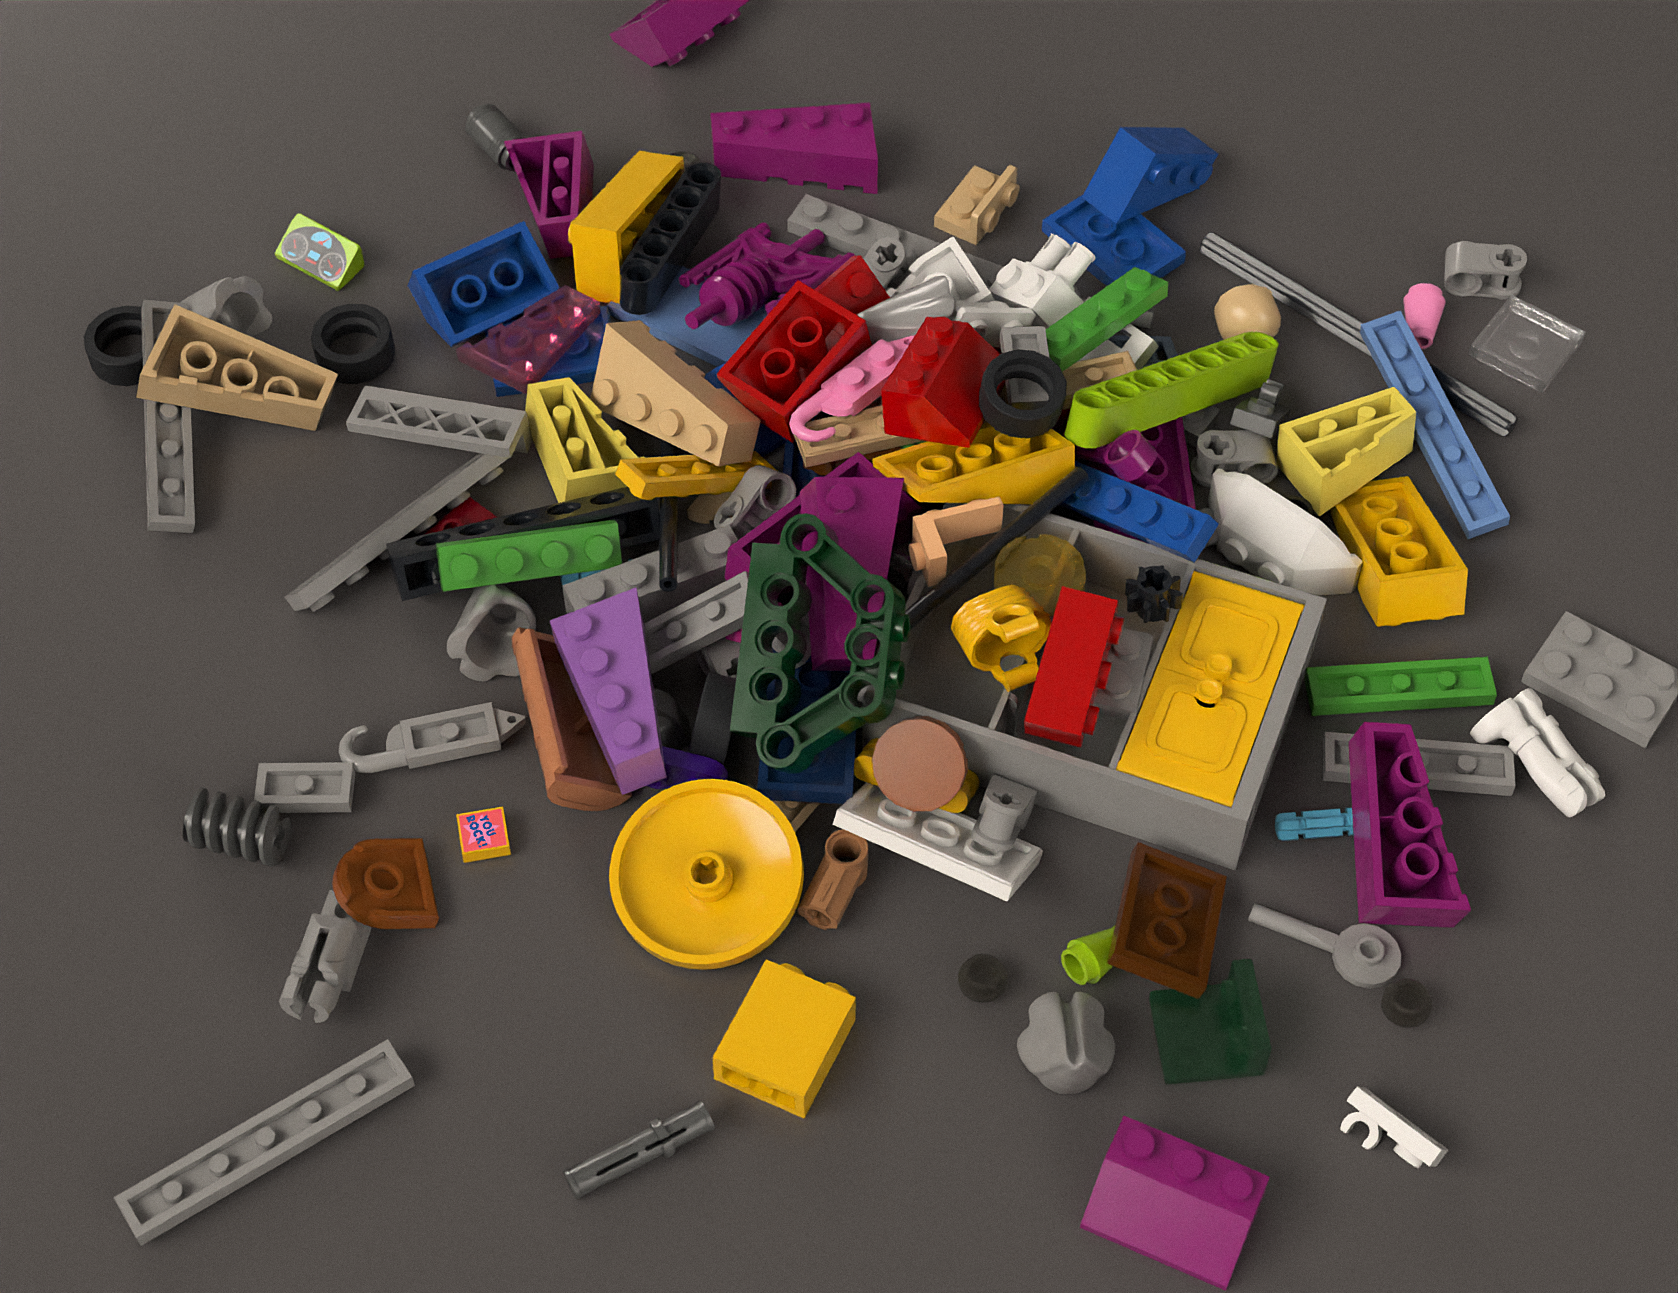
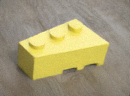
(574, 440)
(1345, 446)

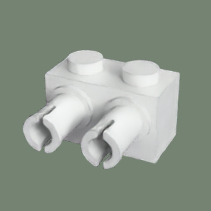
(1045, 281)

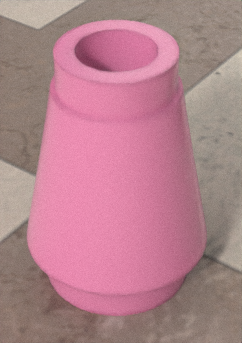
(1423, 312)

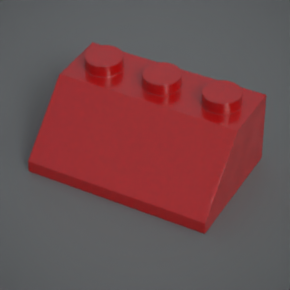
(792, 355)
(938, 384)

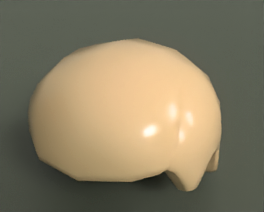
(1247, 310)

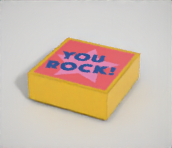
(483, 834)

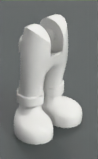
(1543, 750)

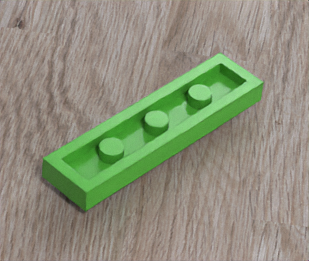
(1103, 316)
(528, 555)
(1400, 686)

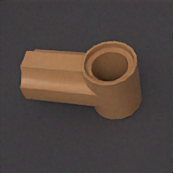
(835, 880)

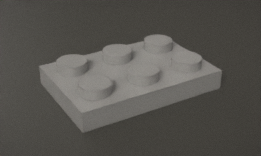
(1604, 679)

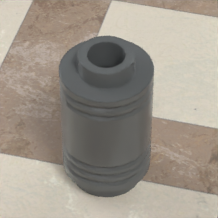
(490, 130)

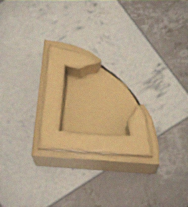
(706, 507)

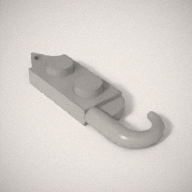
(436, 738)

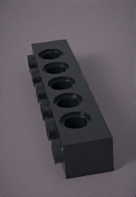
(416, 560)

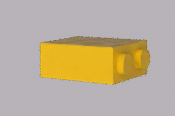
(785, 1037)

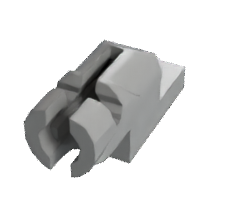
(324, 962)

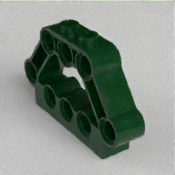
(837, 712)

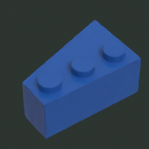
(1147, 170)

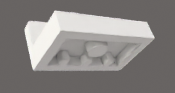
(990, 317)

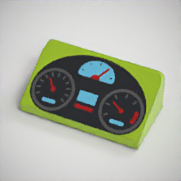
(320, 252)

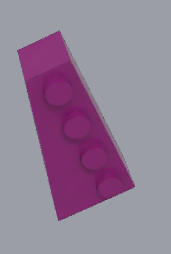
(798, 145)
(864, 519)
(1398, 838)

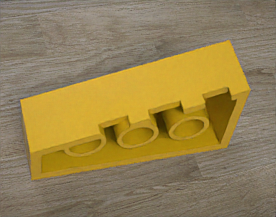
(616, 220)

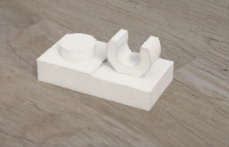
(1412, 1142)

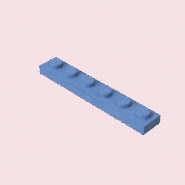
(1436, 426)

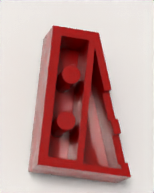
(1073, 667)

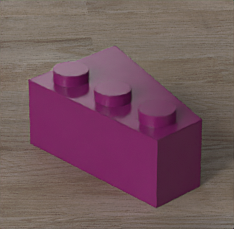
(556, 183)

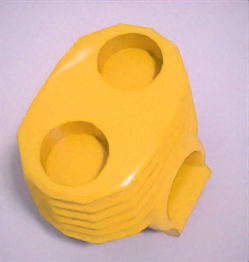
(1000, 626)

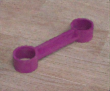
(1127, 455)

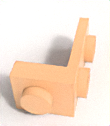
(946, 526)

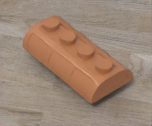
(566, 744)

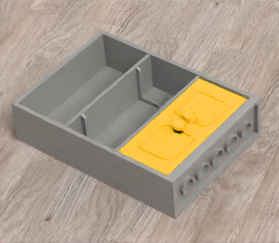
(1207, 710)

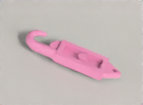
(850, 388)

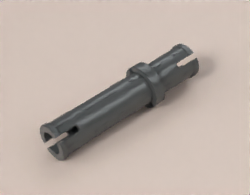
(657, 1140)

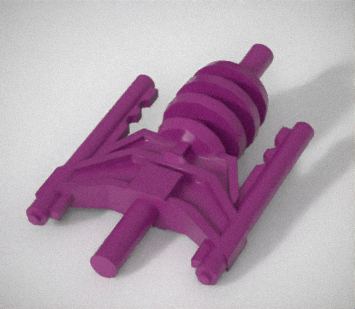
(750, 273)

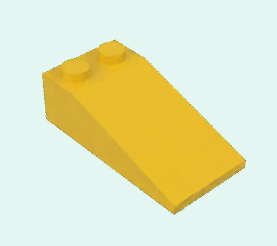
(992, 467)
(1406, 557)

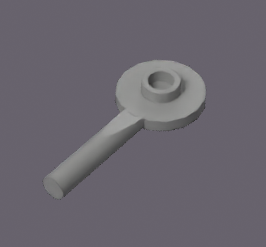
(1360, 953)

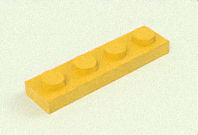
(682, 475)

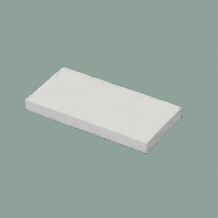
(938, 841)

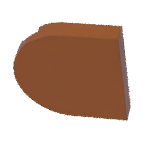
(387, 884)

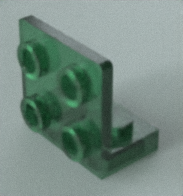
(1212, 1035)

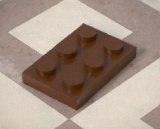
(1167, 920)

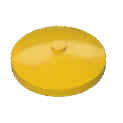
(706, 874)

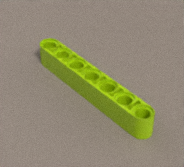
(1170, 389)

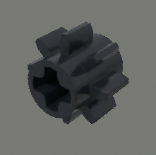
(1153, 594)

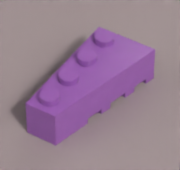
(612, 676)

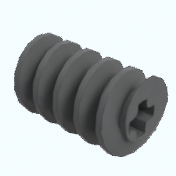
(235, 830)

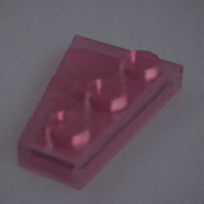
(533, 343)

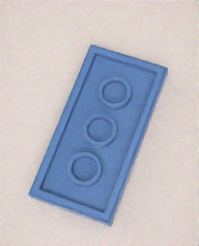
(709, 341)

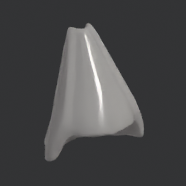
(233, 304)
(906, 311)
(487, 630)
(1066, 1042)

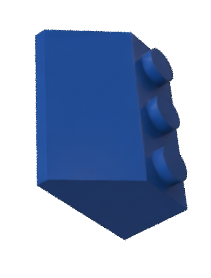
(482, 284)

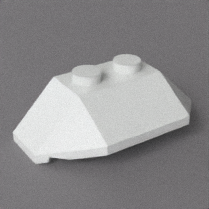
(1278, 538)

